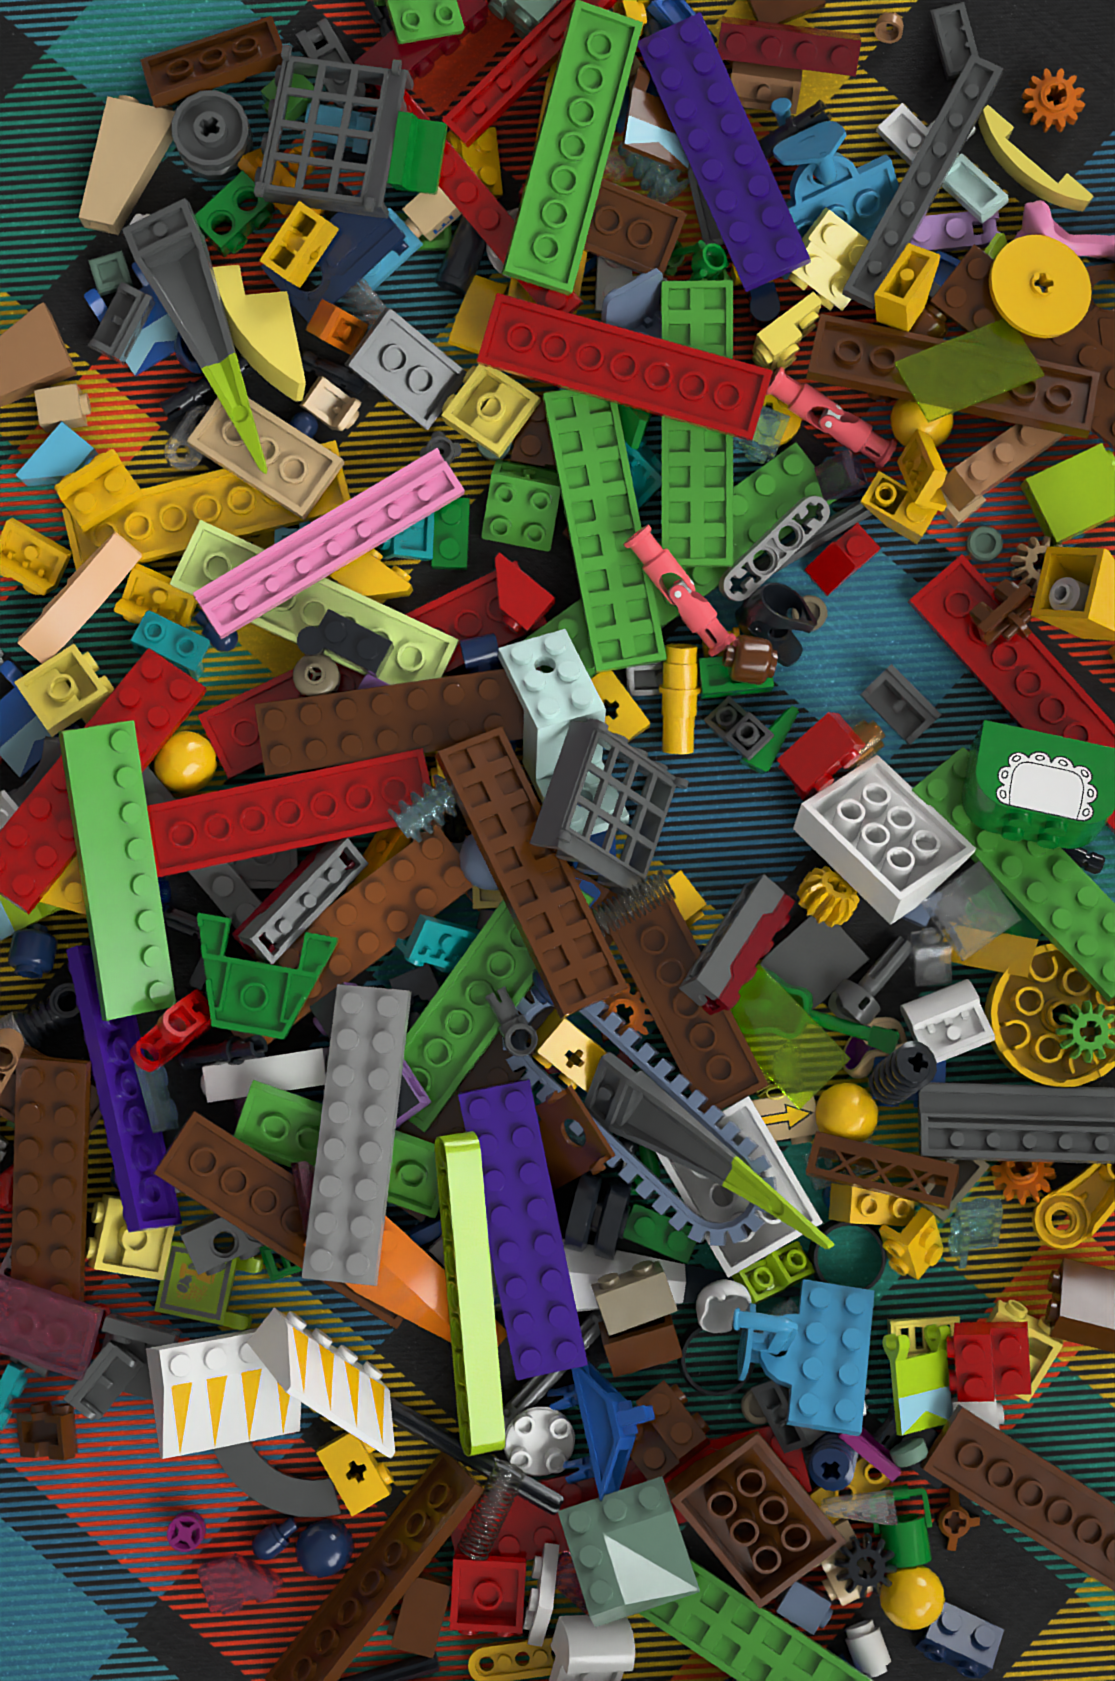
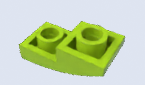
(775, 1272)

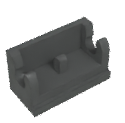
(122, 323)
(900, 704)
(104, 1380)

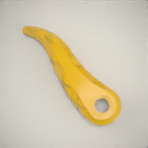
(1085, 1199)

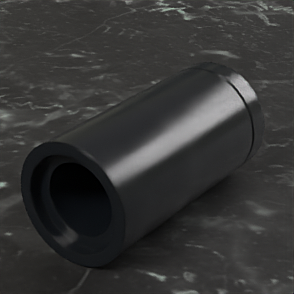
(461, 259)

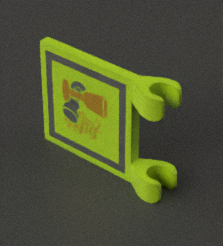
(202, 1296)

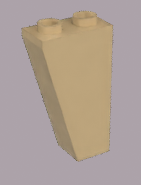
(124, 160)

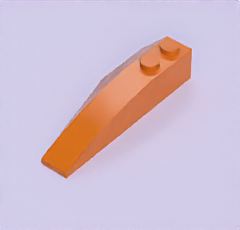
(412, 1284)

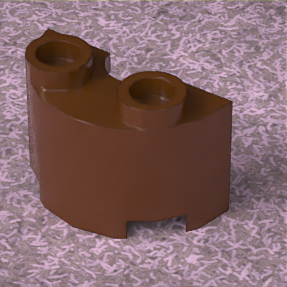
(47, 1431)

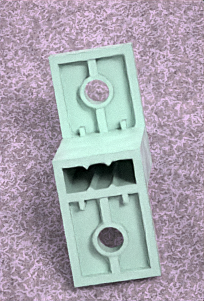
(549, 707)

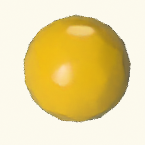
(907, 417)
(185, 762)
(847, 1112)
(913, 1598)

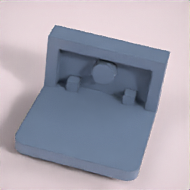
(636, 305)

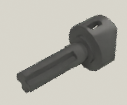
(858, 998)

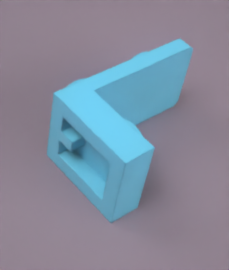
(332, 116)

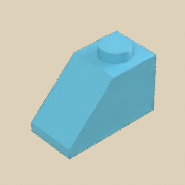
(56, 457)

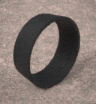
(826, 1229)
(684, 1342)

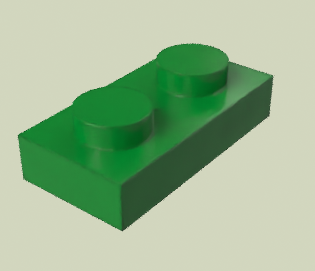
(451, 535)
(656, 1233)

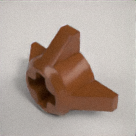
(958, 1520)

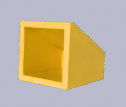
(1090, 567)

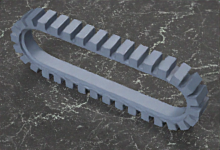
(675, 1089)

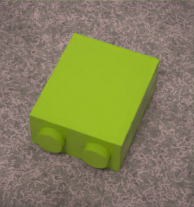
(1073, 494)

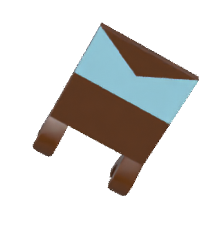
(649, 127)

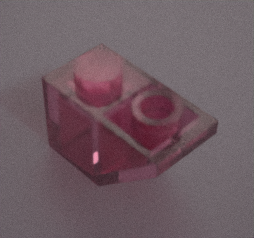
(234, 1580)

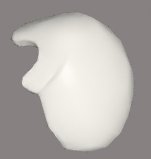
(717, 1305)

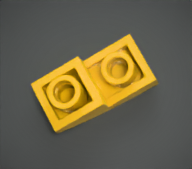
(475, 313)

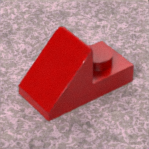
(842, 559)

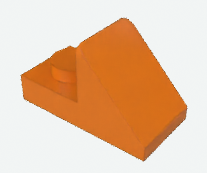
(337, 327)

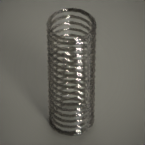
(661, 876)
(491, 1511)

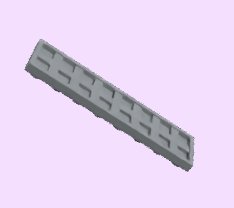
(356, 1135)

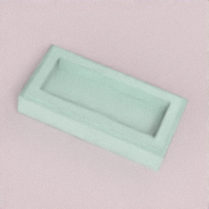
(974, 189)

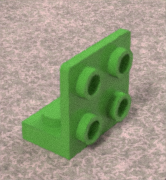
(423, 19)
(521, 505)

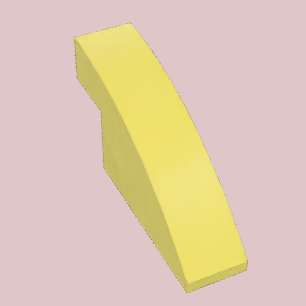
(263, 332)

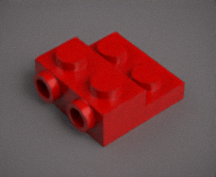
(989, 1360)
(488, 1595)

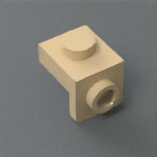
(331, 405)

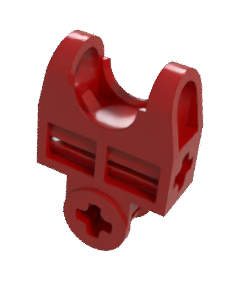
(174, 1031)

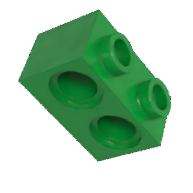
(226, 208)
(717, 683)

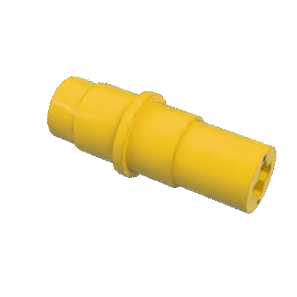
(679, 698)

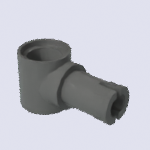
(510, 1021)

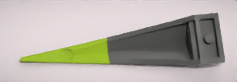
(180, 271)
(645, 1114)

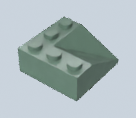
(628, 1552)

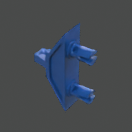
(608, 1427)

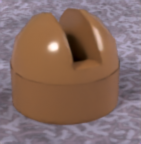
(889, 36)

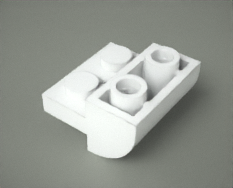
(948, 1020)
(591, 1651)

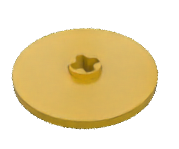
(1023, 303)

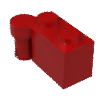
(820, 755)

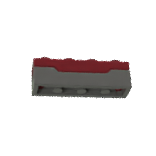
(299, 900)
(737, 946)

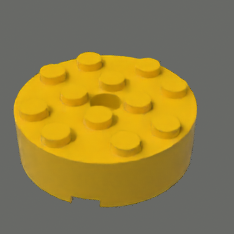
(1025, 1027)

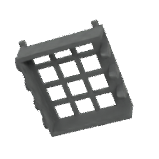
(391, 100)
(564, 793)

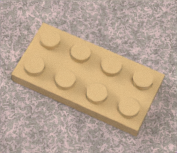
(295, 463)

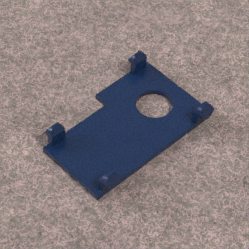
(348, 258)

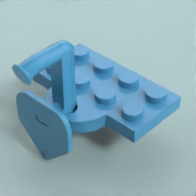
(850, 192)
(814, 1354)

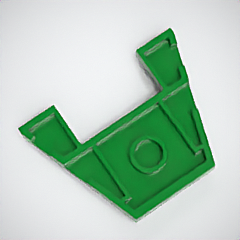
(255, 994)

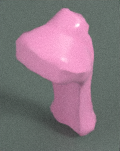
(1038, 221)

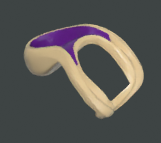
(863, 1055)

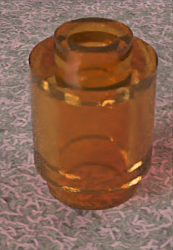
(872, 736)

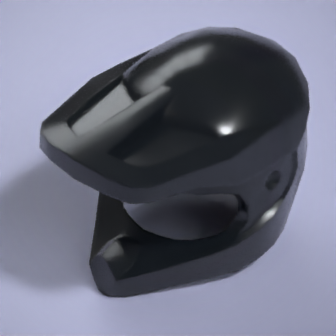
(766, 617)

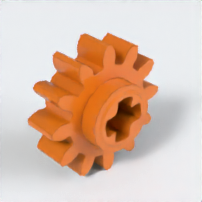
(1058, 89)
(638, 1008)
(1019, 1185)

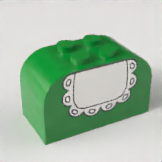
(1038, 786)

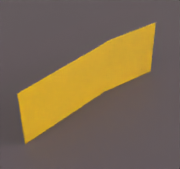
(1001, 953)

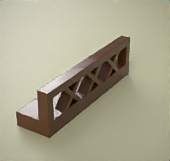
(884, 1161)

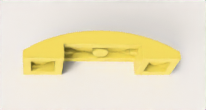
(1065, 194)

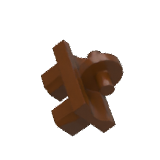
(1009, 617)

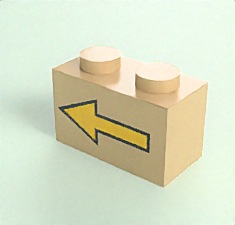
(786, 1120)

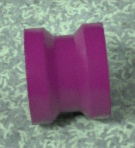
(181, 1536)

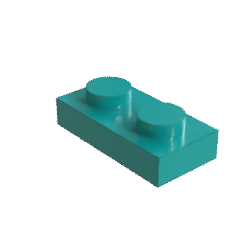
(11, 1385)

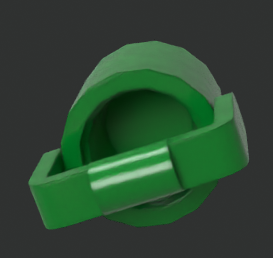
(910, 1537)

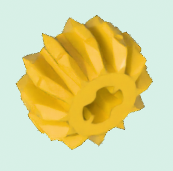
(827, 897)

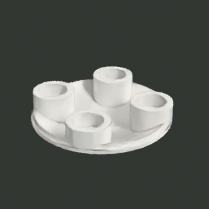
(539, 1441)

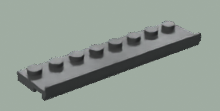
(1017, 1123)

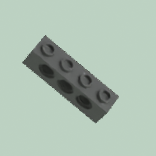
(205, 1255)

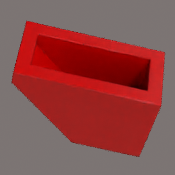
(520, 597)

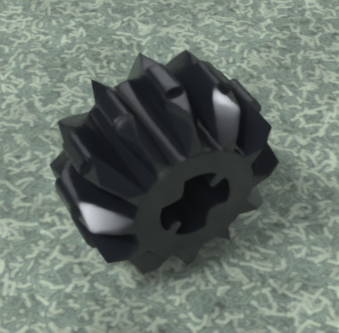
(877, 1561)

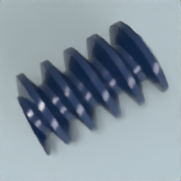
(832, 1462)

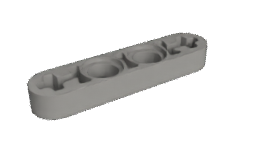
(770, 543)

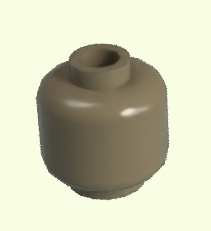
(329, 675)

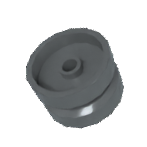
(211, 134)

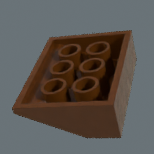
(755, 1516)

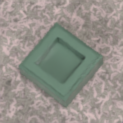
(110, 272)

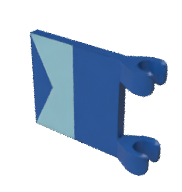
(155, 338)
(20, 728)

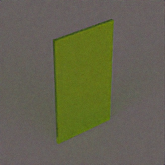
(968, 369)
(786, 1039)

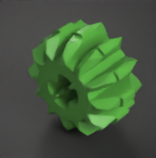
(1079, 1020)

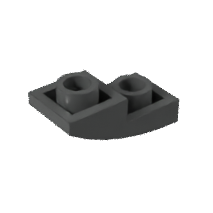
(738, 728)

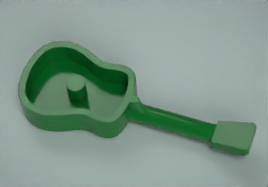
(877, 1037)

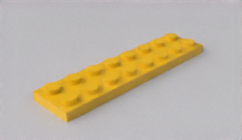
(167, 514)

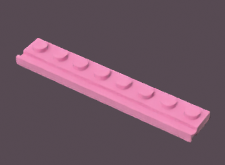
(328, 543)

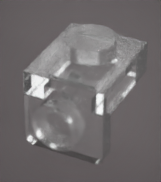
(931, 957)

